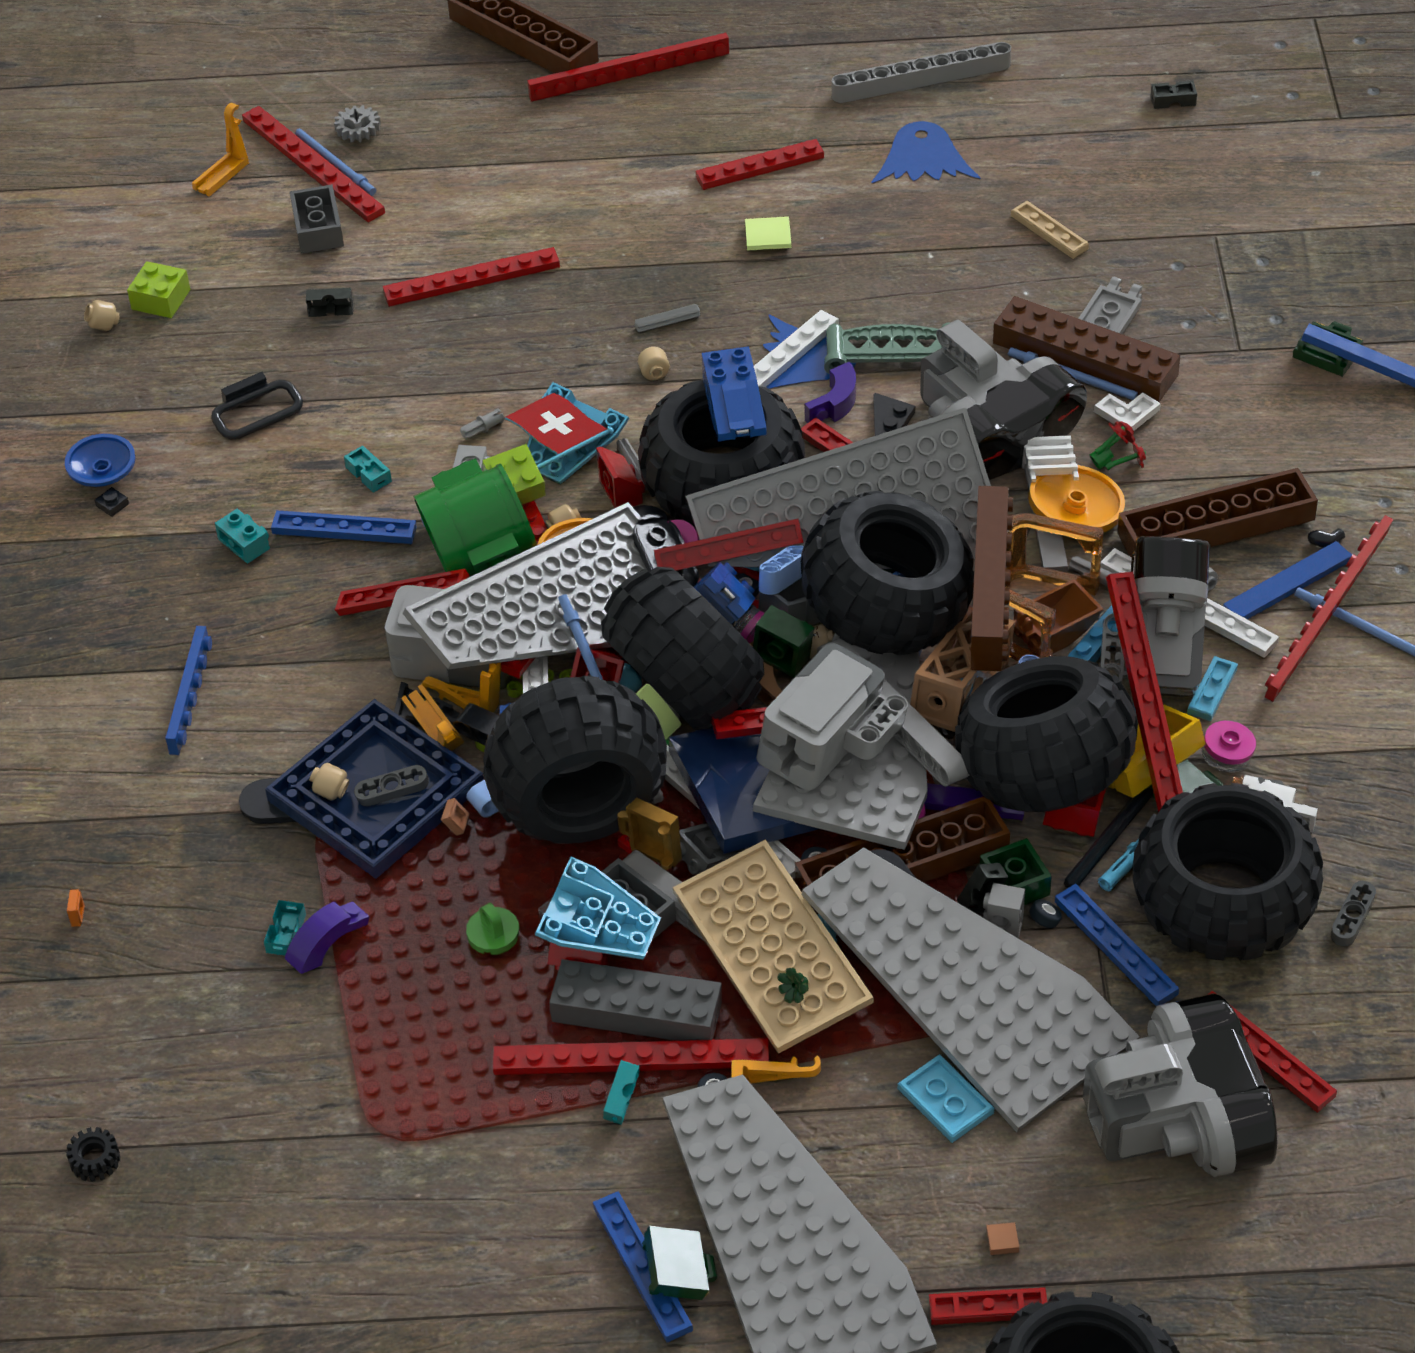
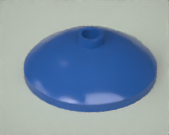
(100, 460)

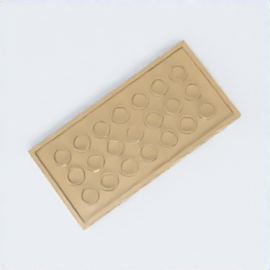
(760, 928)

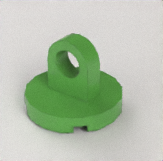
(492, 930)

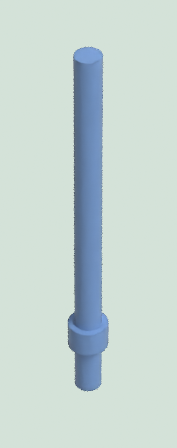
(359, 179)
(1082, 377)
(572, 619)
(1397, 642)

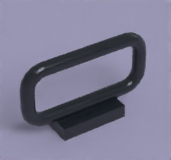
(246, 391)

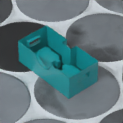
(365, 464)
(286, 924)
(621, 1092)

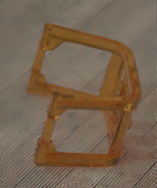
(1091, 541)

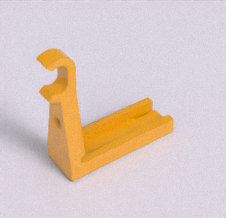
(230, 163)
(487, 697)
(432, 719)
(769, 1071)

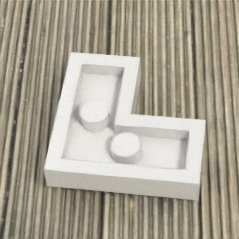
(1134, 413)

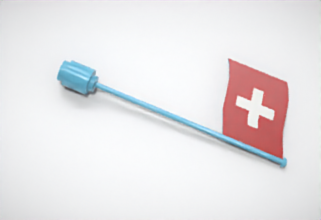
(557, 426)

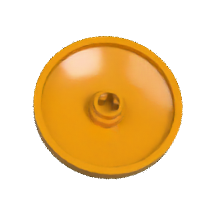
(1088, 501)

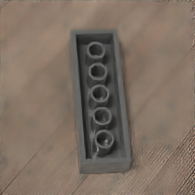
(635, 1001)

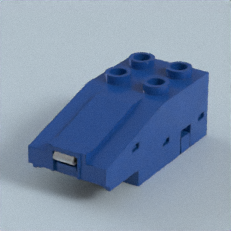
(733, 393)
(726, 592)

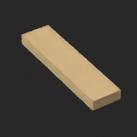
(1050, 229)

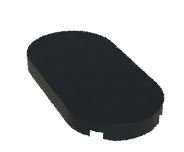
(655, 533)
(257, 808)

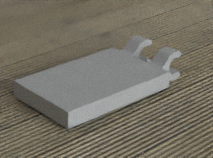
(1111, 307)

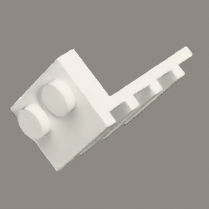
(1050, 457)

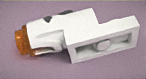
(1285, 793)

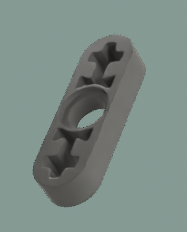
(401, 790)
(1354, 923)

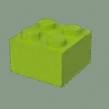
(158, 289)
(521, 471)

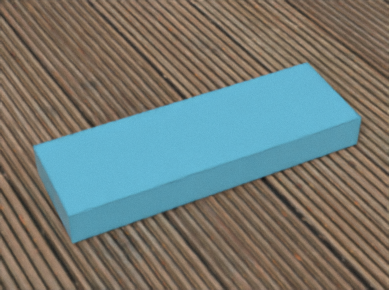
(1212, 688)

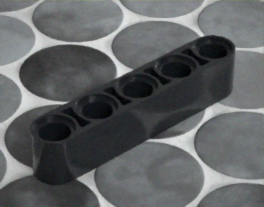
(475, 723)

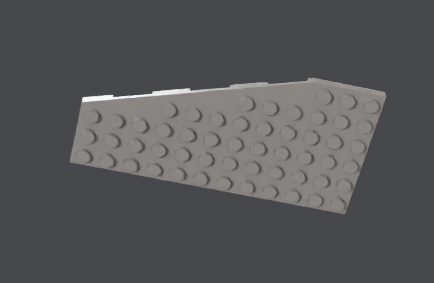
(924, 460)
(515, 605)
(860, 797)
(982, 995)
(787, 1237)

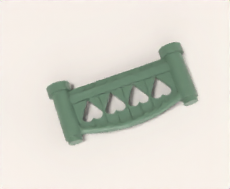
(842, 351)

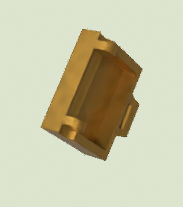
(652, 832)

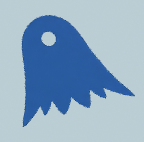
(923, 154)
(808, 367)

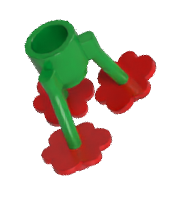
(1102, 455)

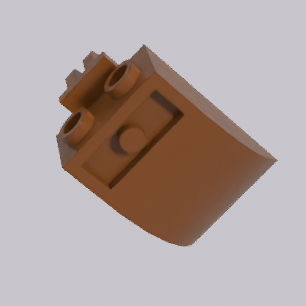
(1074, 616)

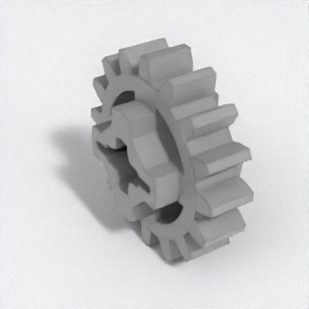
(357, 123)

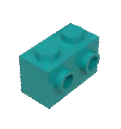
(242, 535)

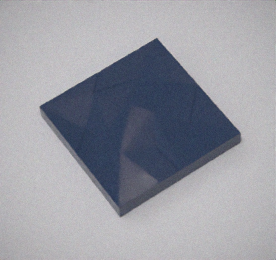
(367, 747)
(725, 785)

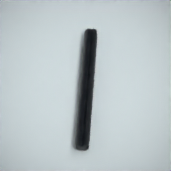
(1107, 838)

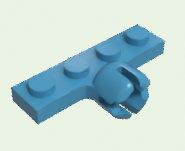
(1090, 646)

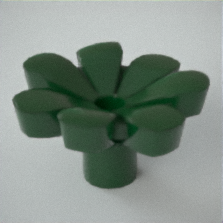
(793, 985)

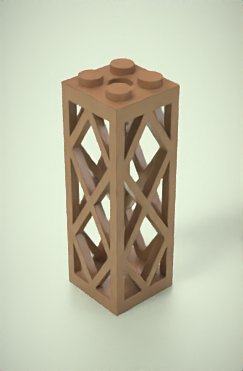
(946, 681)

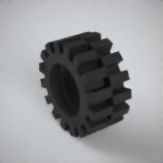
(98, 1166)

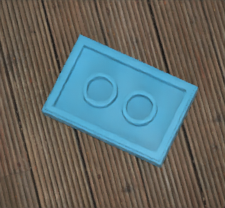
(945, 1098)

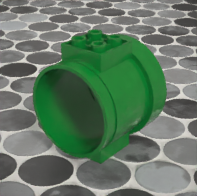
(474, 518)

